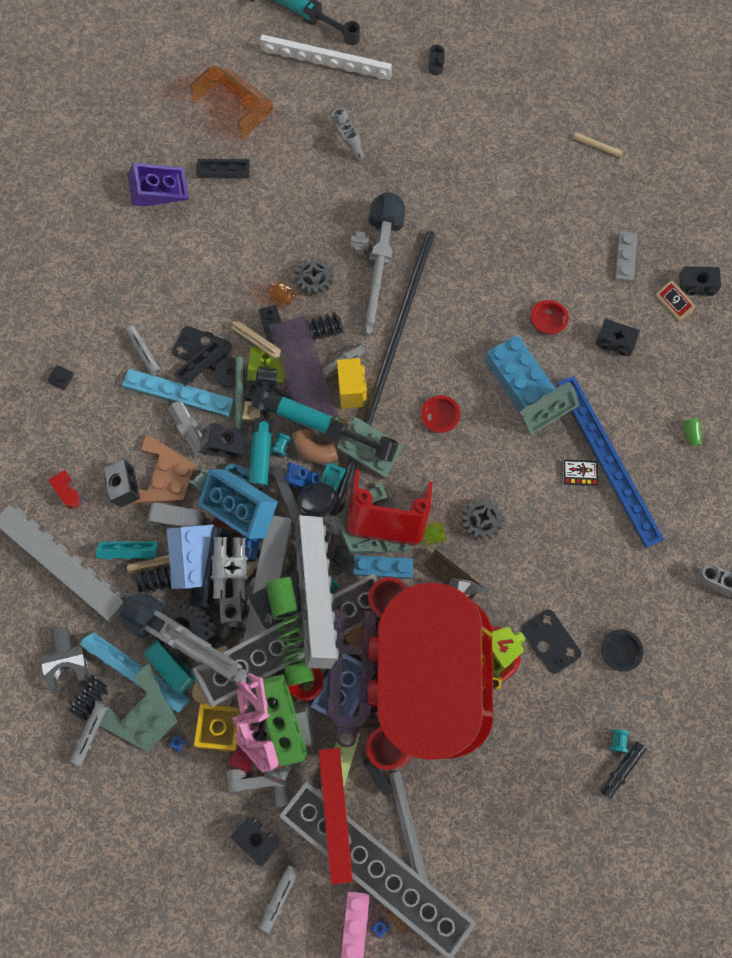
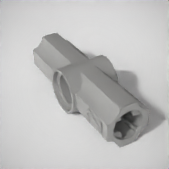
(187, 427)

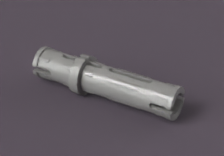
(133, 334)
(355, 352)
(78, 754)
(273, 909)

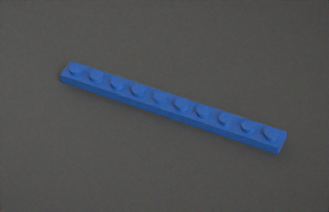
(614, 469)

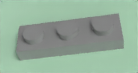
(626, 257)

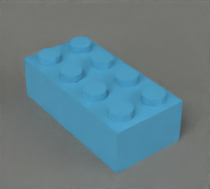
(518, 372)
(237, 503)

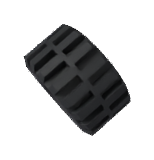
(200, 624)

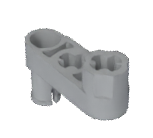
(347, 132)
(237, 783)

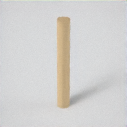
(598, 145)

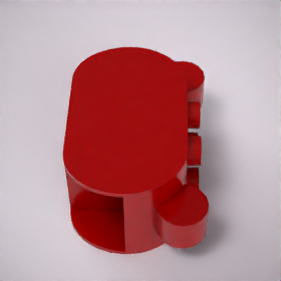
(431, 673)

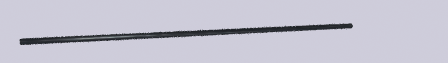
(375, 397)

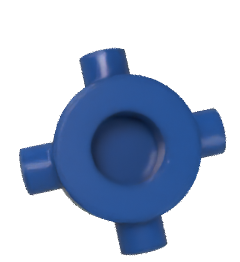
(177, 742)
(379, 928)

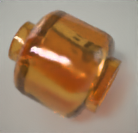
(281, 293)

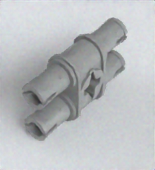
(220, 560)

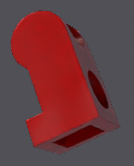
(64, 491)

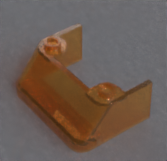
(254, 101)

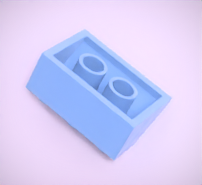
(349, 688)

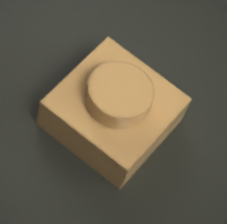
(250, 412)

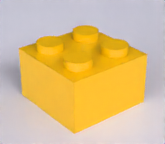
(351, 383)
(216, 728)

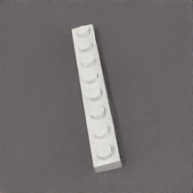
(325, 57)

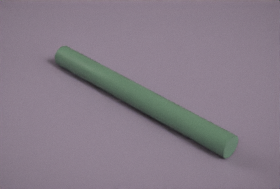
(239, 393)

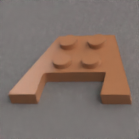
(170, 474)

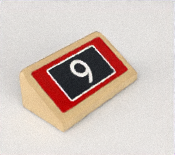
(675, 301)

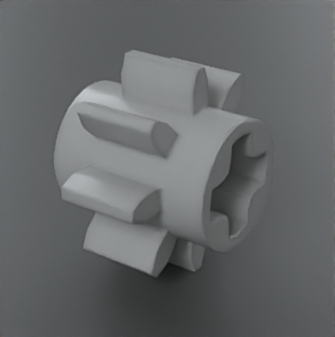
(359, 242)

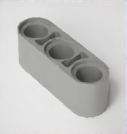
(173, 516)
(717, 581)

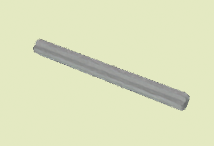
(407, 824)

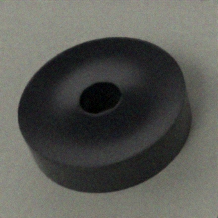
(221, 370)

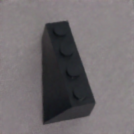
(203, 596)

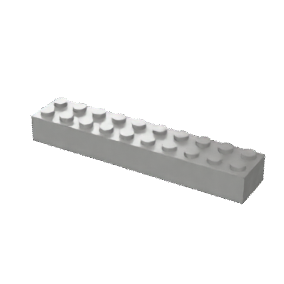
(262, 652)
(385, 876)

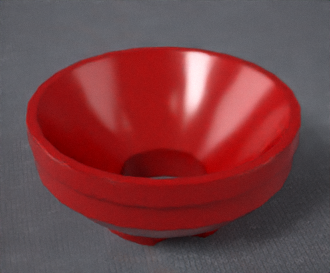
(318, 684)

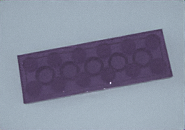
(302, 365)

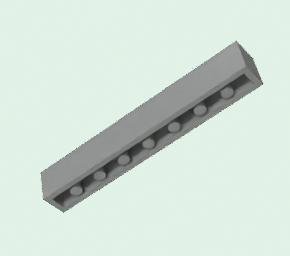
(59, 563)
(269, 568)
(315, 593)

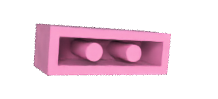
(355, 925)

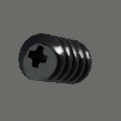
(325, 326)
(154, 579)
(88, 698)

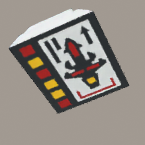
(580, 472)

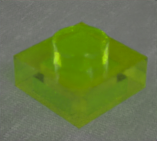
(435, 534)

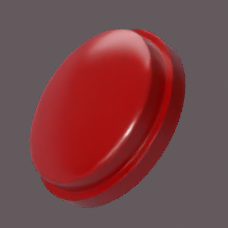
(549, 323)
(444, 414)

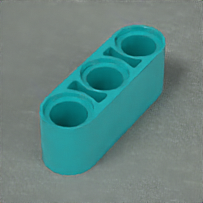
(170, 667)

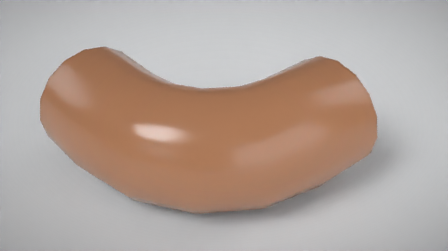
(311, 451)

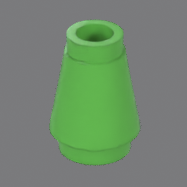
(692, 430)

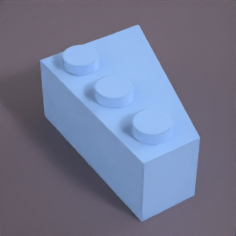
(188, 555)

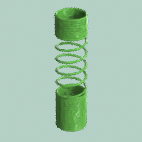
(283, 601)

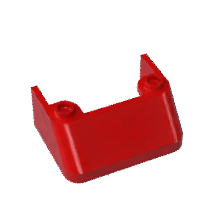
(386, 523)

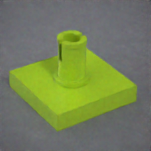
(260, 358)

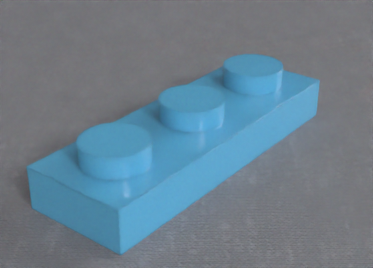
(383, 566)

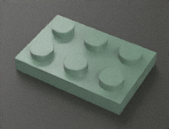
(550, 408)
(363, 453)

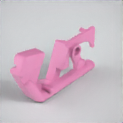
(261, 752)

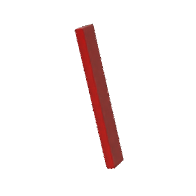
(335, 816)

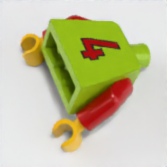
(506, 652)

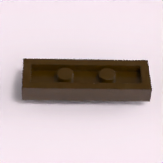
(447, 569)

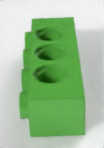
(286, 752)

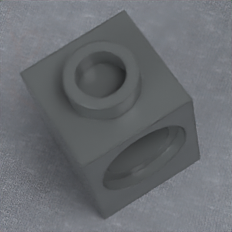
(227, 604)

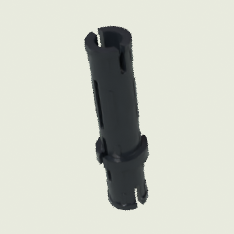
(618, 776)

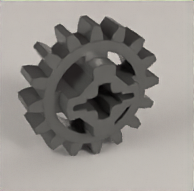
(305, 278)
(489, 522)

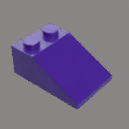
(156, 184)

